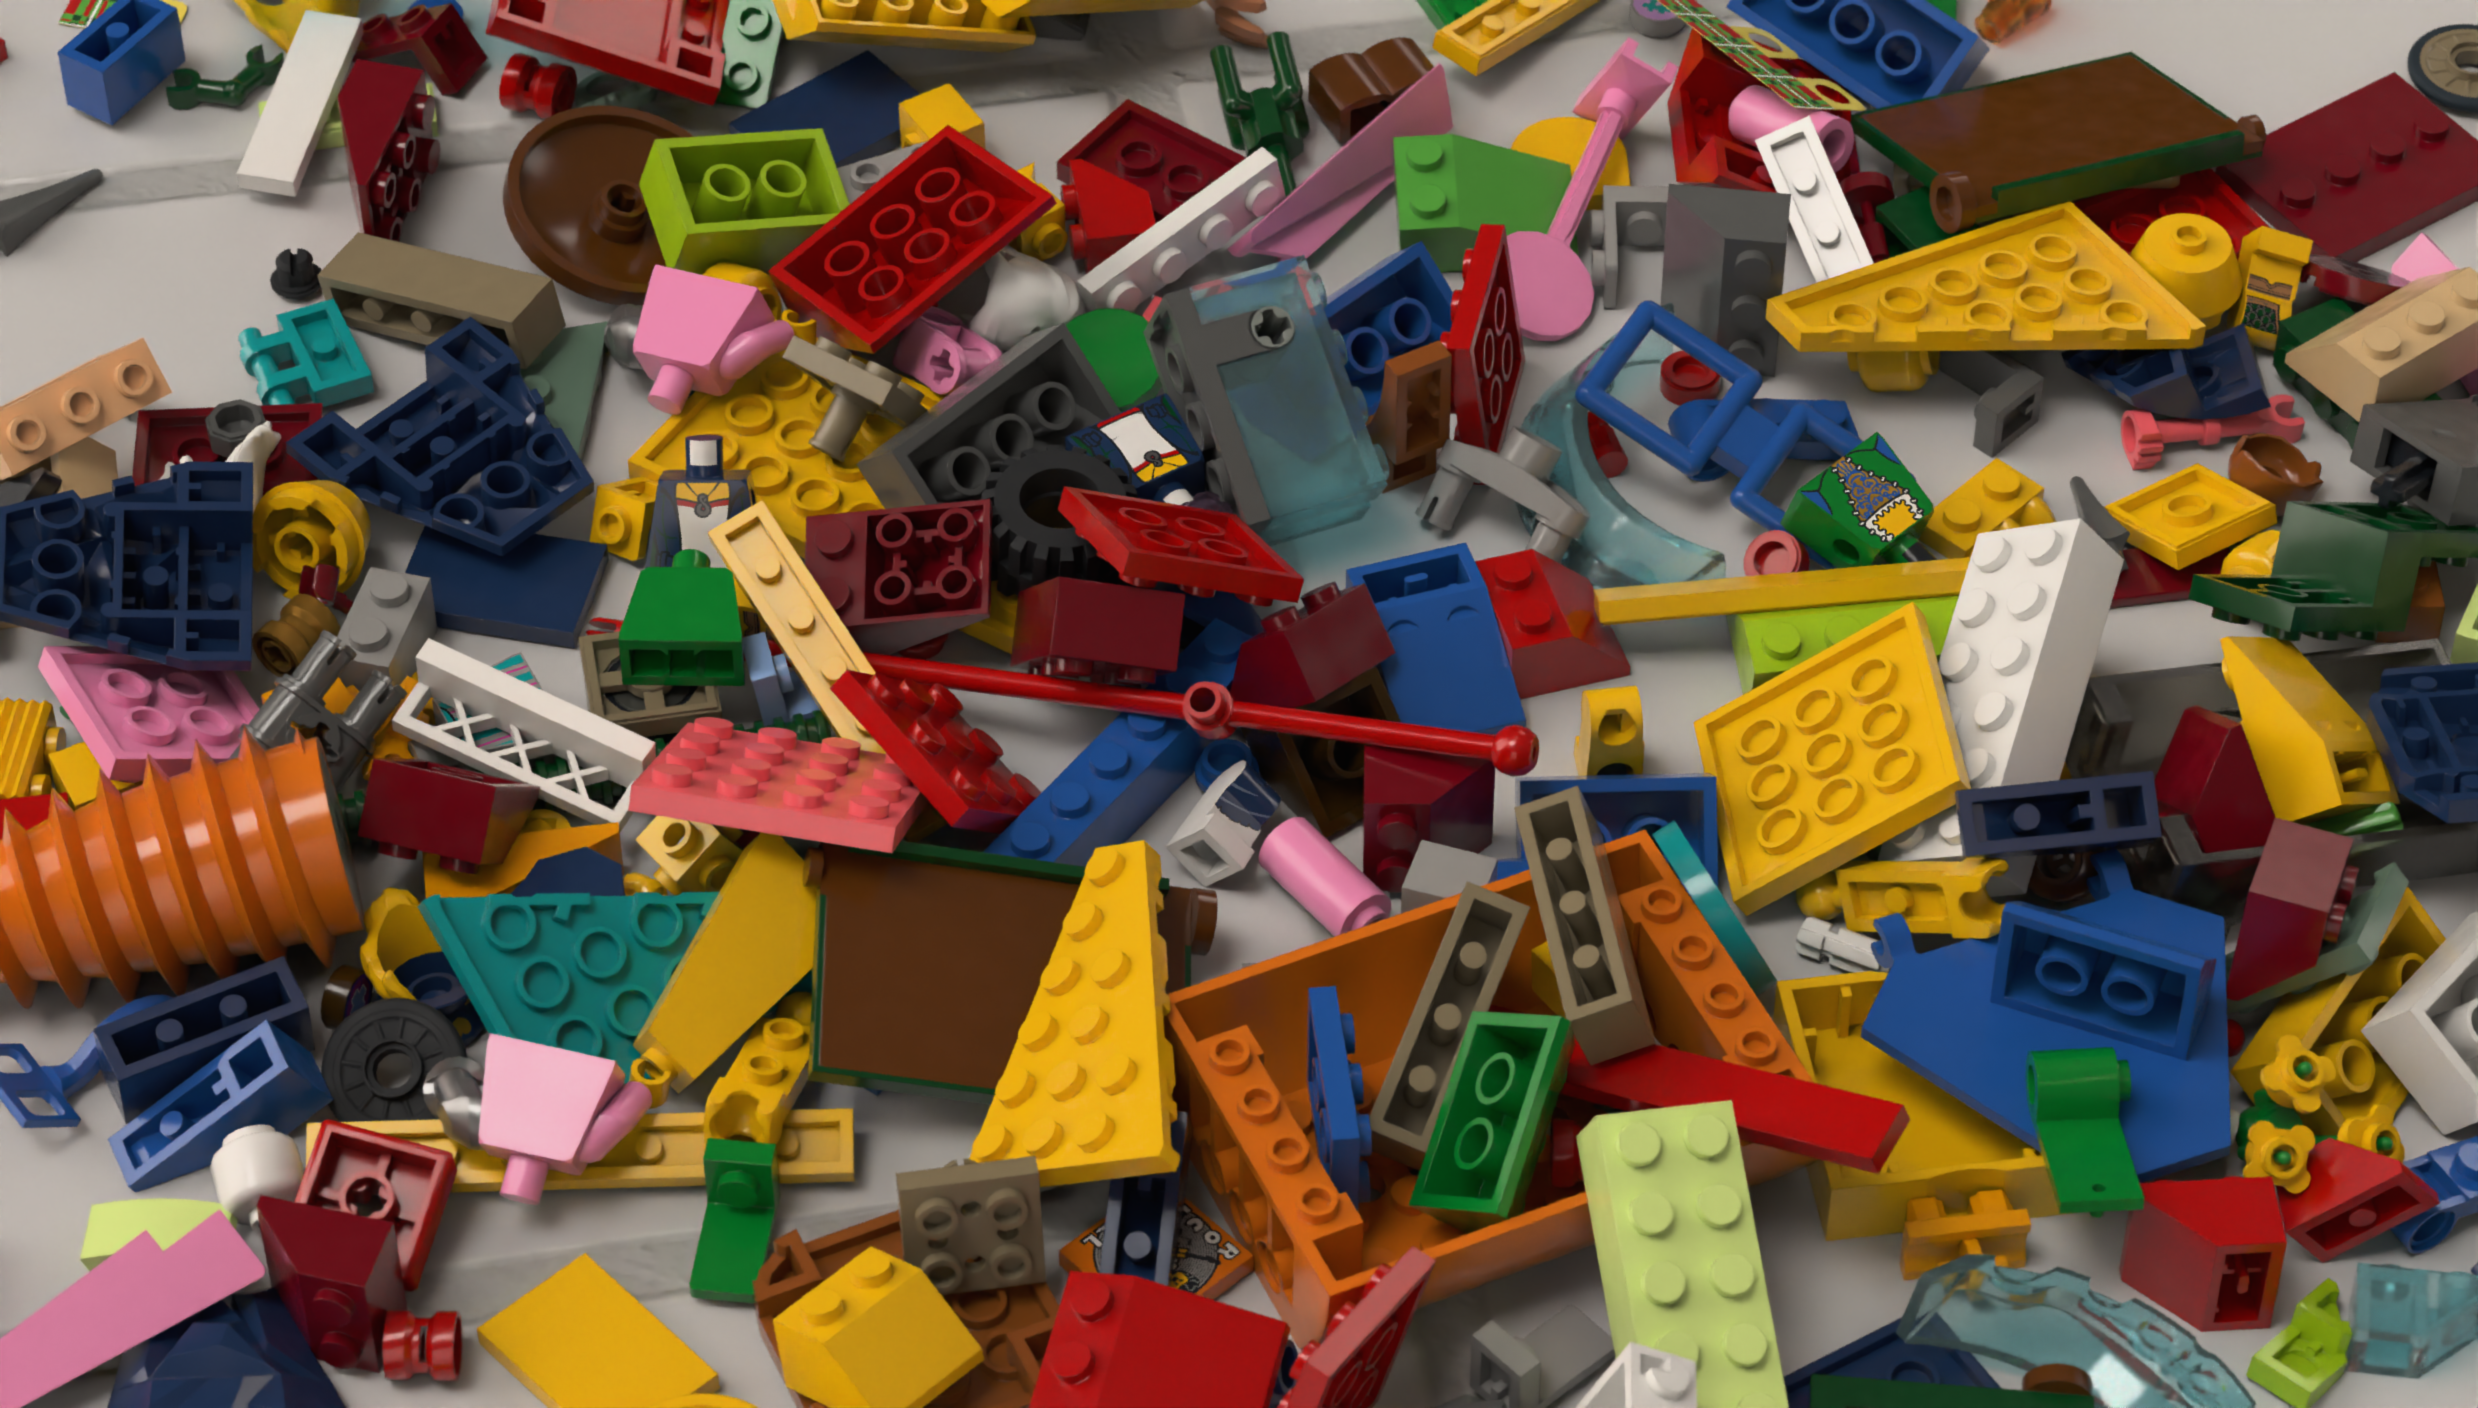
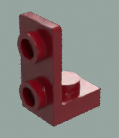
(436, 38)

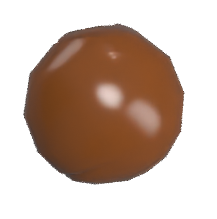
(2274, 470)

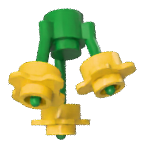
(2273, 1133)

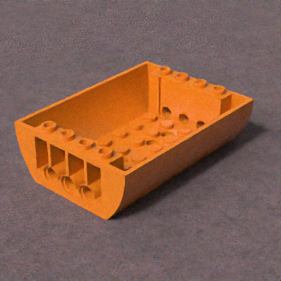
(1253, 1135)

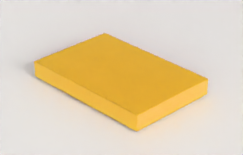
(592, 1345)

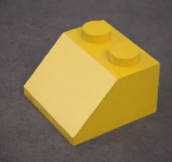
(874, 1338)

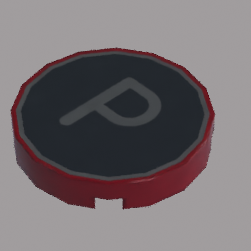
(2350, 279)

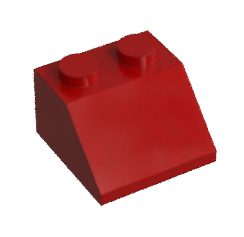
(1550, 624)

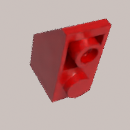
(1105, 212)

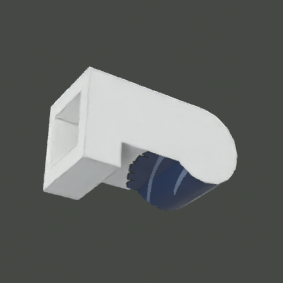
(1228, 821)

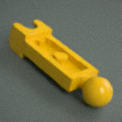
(1926, 893)
(764, 1076)

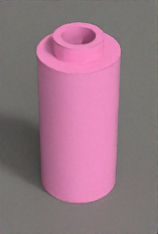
(1763, 111)
(1322, 878)

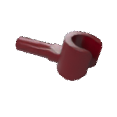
(322, 585)

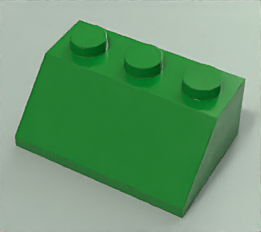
(1494, 1119)

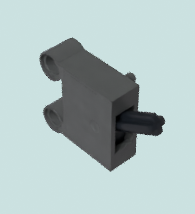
(2422, 456)

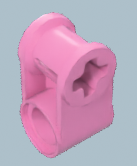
(942, 351)

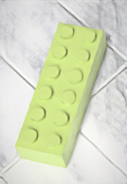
(1683, 1247)

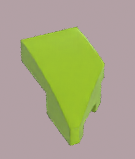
(2308, 1353)

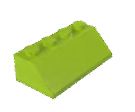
(1779, 640)

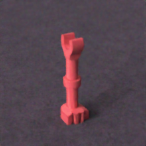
(2145, 436)

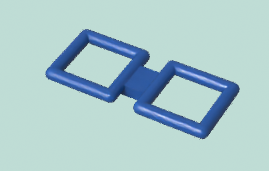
(1733, 433)

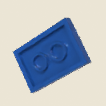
(1333, 1092)

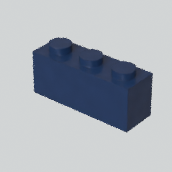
(169, 1042)

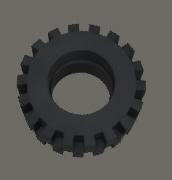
(1027, 518)

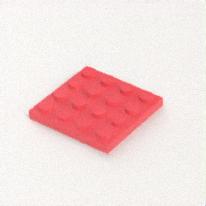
(780, 786)

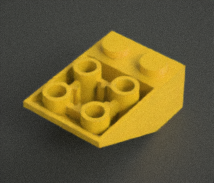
(2302, 733)

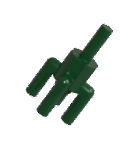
(1266, 116)

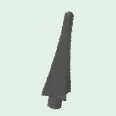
(27, 212)
(2099, 518)

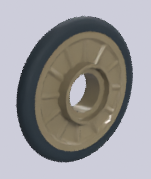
(2435, 67)

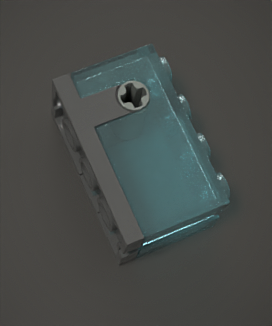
(1269, 399)

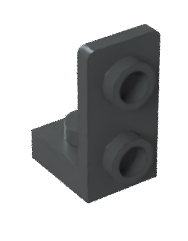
(2007, 392)

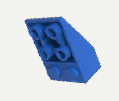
(1446, 642)

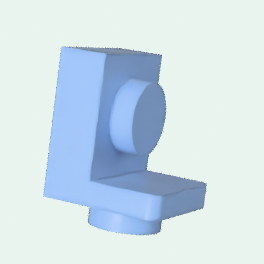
(776, 689)

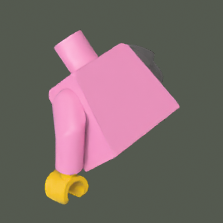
(698, 335)
(539, 1108)

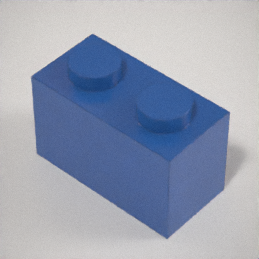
(121, 57)

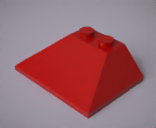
(1699, 119)

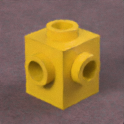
(698, 861)

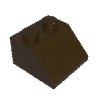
(1321, 775)

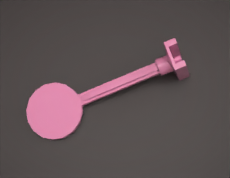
(1549, 277)

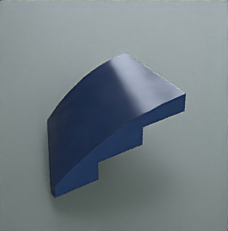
(2194, 383)

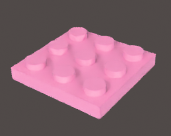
(145, 707)

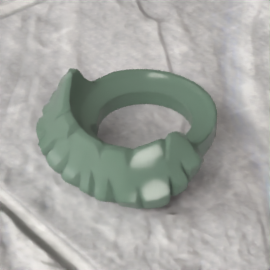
(630, 96)

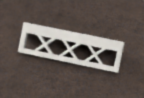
(528, 715)

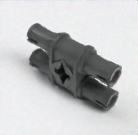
(300, 703)

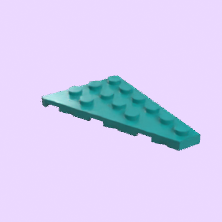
(570, 964)

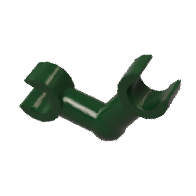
(192, 90)

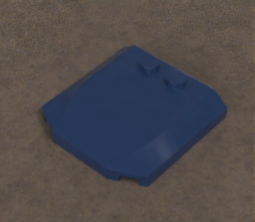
(2421, 738)

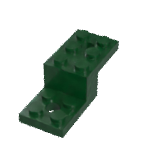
(2338, 571)

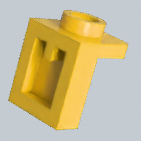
(624, 516)

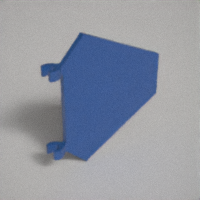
(1943, 1026)

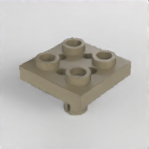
(857, 392)
(970, 1217)

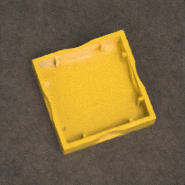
(1945, 1146)

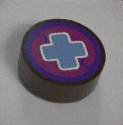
(344, 993)

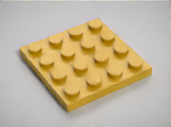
(1831, 758)

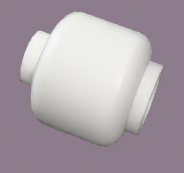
(255, 1164)

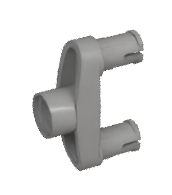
(1518, 472)

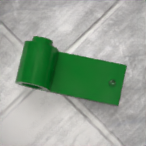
(2078, 1128)

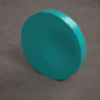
(1714, 908)

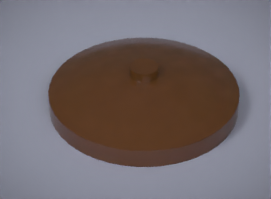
(580, 202)

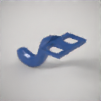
(57, 1081)

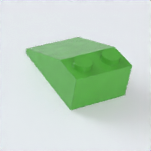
(1457, 183)

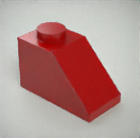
(2351, 1198)

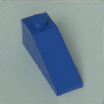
(253, 1082)

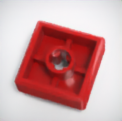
(407, 1176)

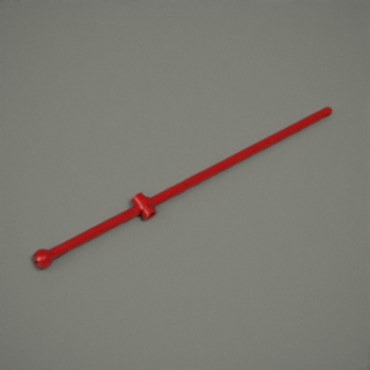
(1206, 708)

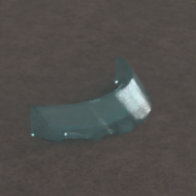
(1618, 541)
(2055, 1317)

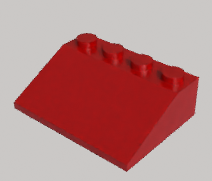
(907, 241)
(1155, 1347)

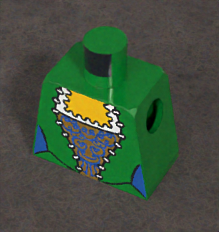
(1862, 510)

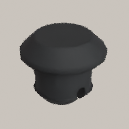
(295, 275)

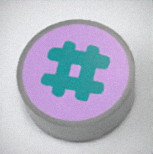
(1654, 19)

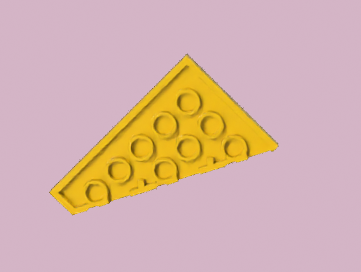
(2007, 286)
(1092, 1057)

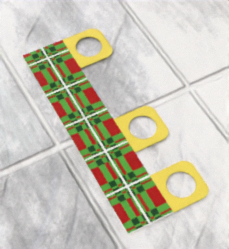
(1756, 59)

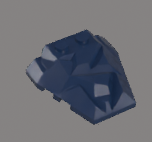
(458, 450)
(139, 567)
(226, 1357)

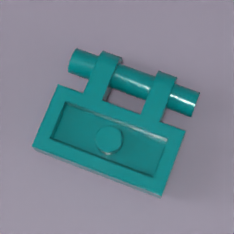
(323, 355)

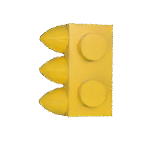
(1987, 502)

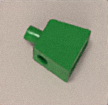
(683, 626)

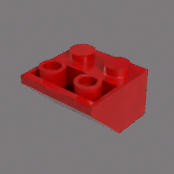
(2208, 1250)

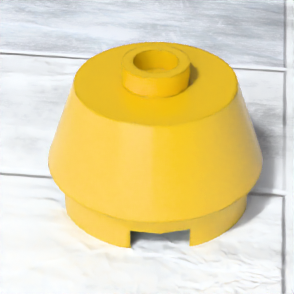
(2193, 262)
(310, 527)

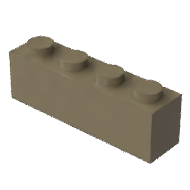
(428, 292)
(1584, 926)
(1459, 982)

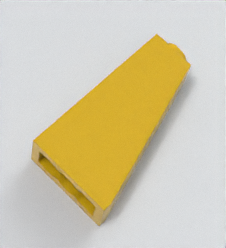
(737, 964)

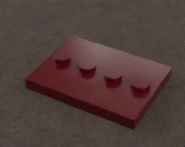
(2361, 171)

